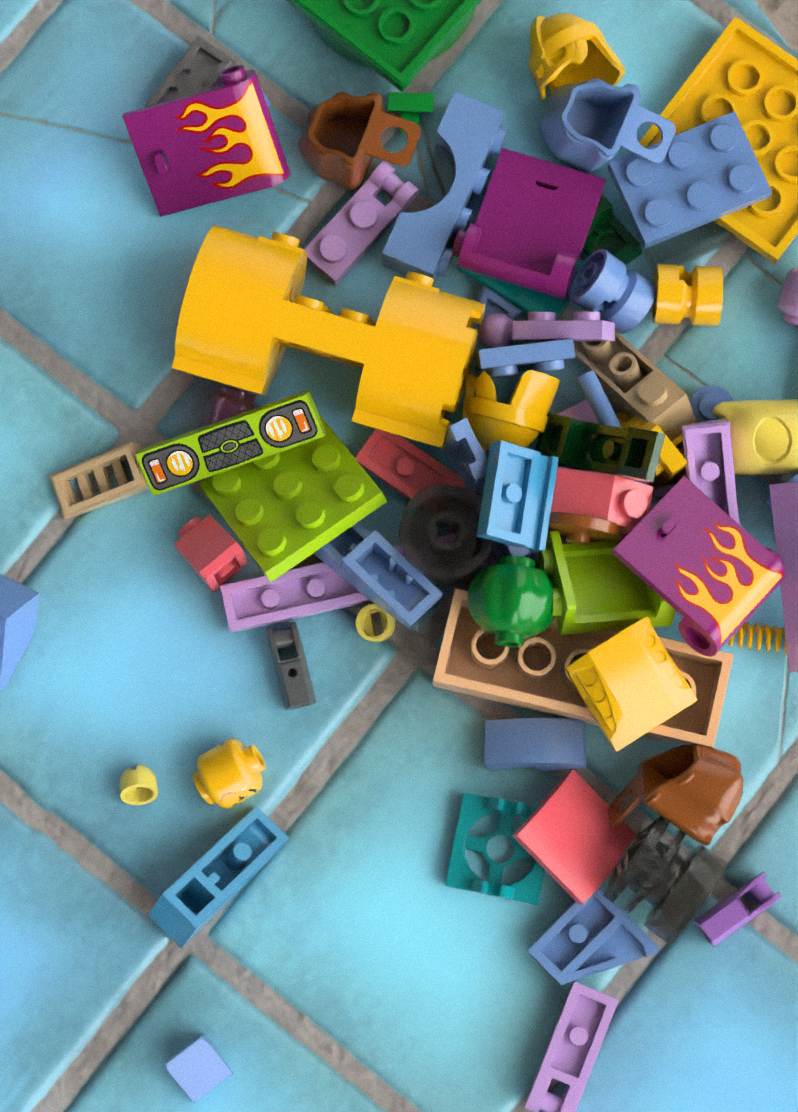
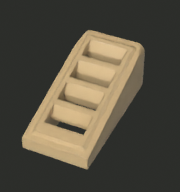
(98, 465)

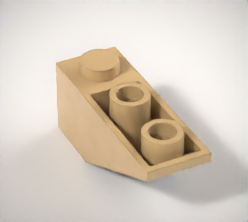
(636, 384)

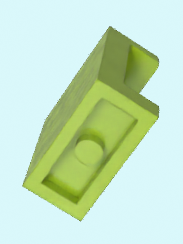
(597, 589)

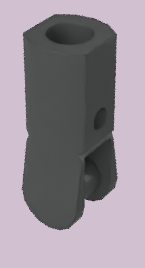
(292, 673)

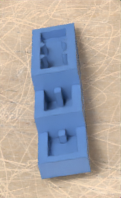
(380, 573)

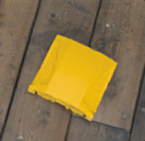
(630, 684)

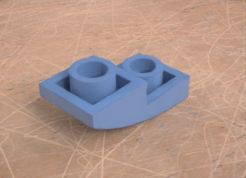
(535, 742)

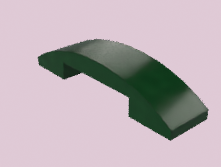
(602, 448)

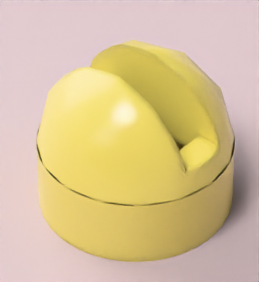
(367, 625)
(138, 786)

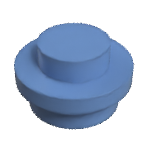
(704, 401)

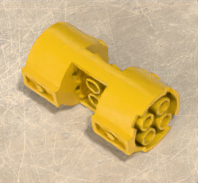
(249, 306)

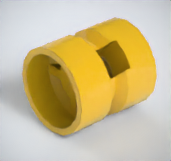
(687, 295)

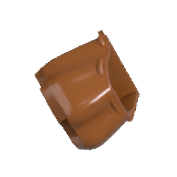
(347, 136)
(687, 786)

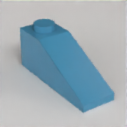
(217, 877)

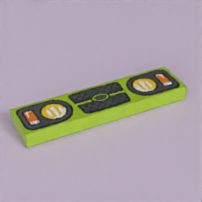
(230, 443)

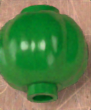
(511, 600)

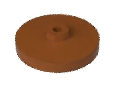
(583, 528)

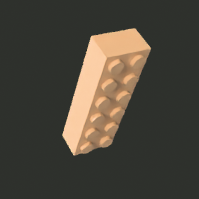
(537, 677)

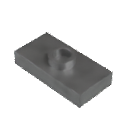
(192, 73)

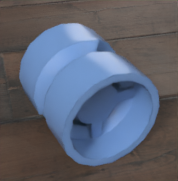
(608, 288)

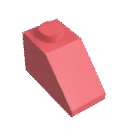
(601, 497)
(210, 551)

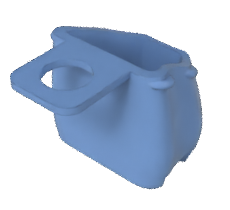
(595, 119)

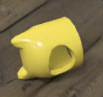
(762, 435)

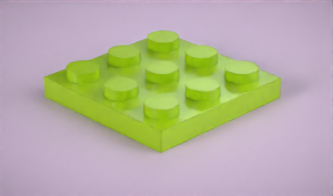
(294, 501)

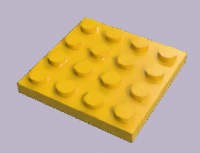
(761, 85)

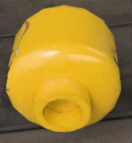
(229, 773)

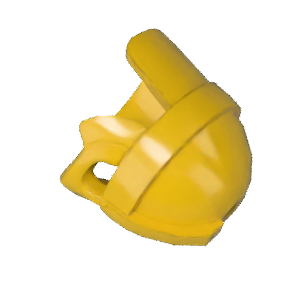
(570, 51)
(512, 423)

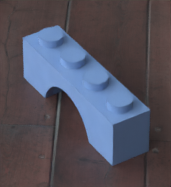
(467, 139)

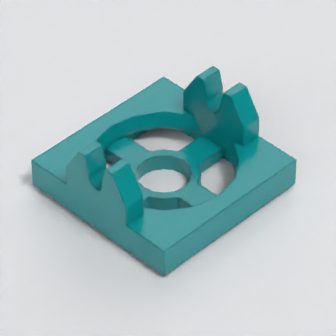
(459, 872)

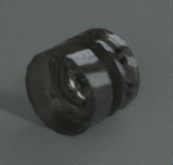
(665, 879)

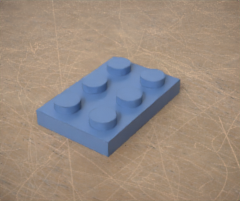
(700, 180)

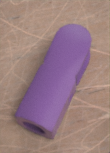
(731, 913)

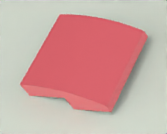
(574, 837)

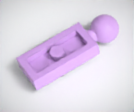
(500, 330)

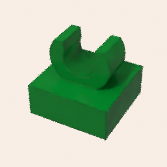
(410, 105)

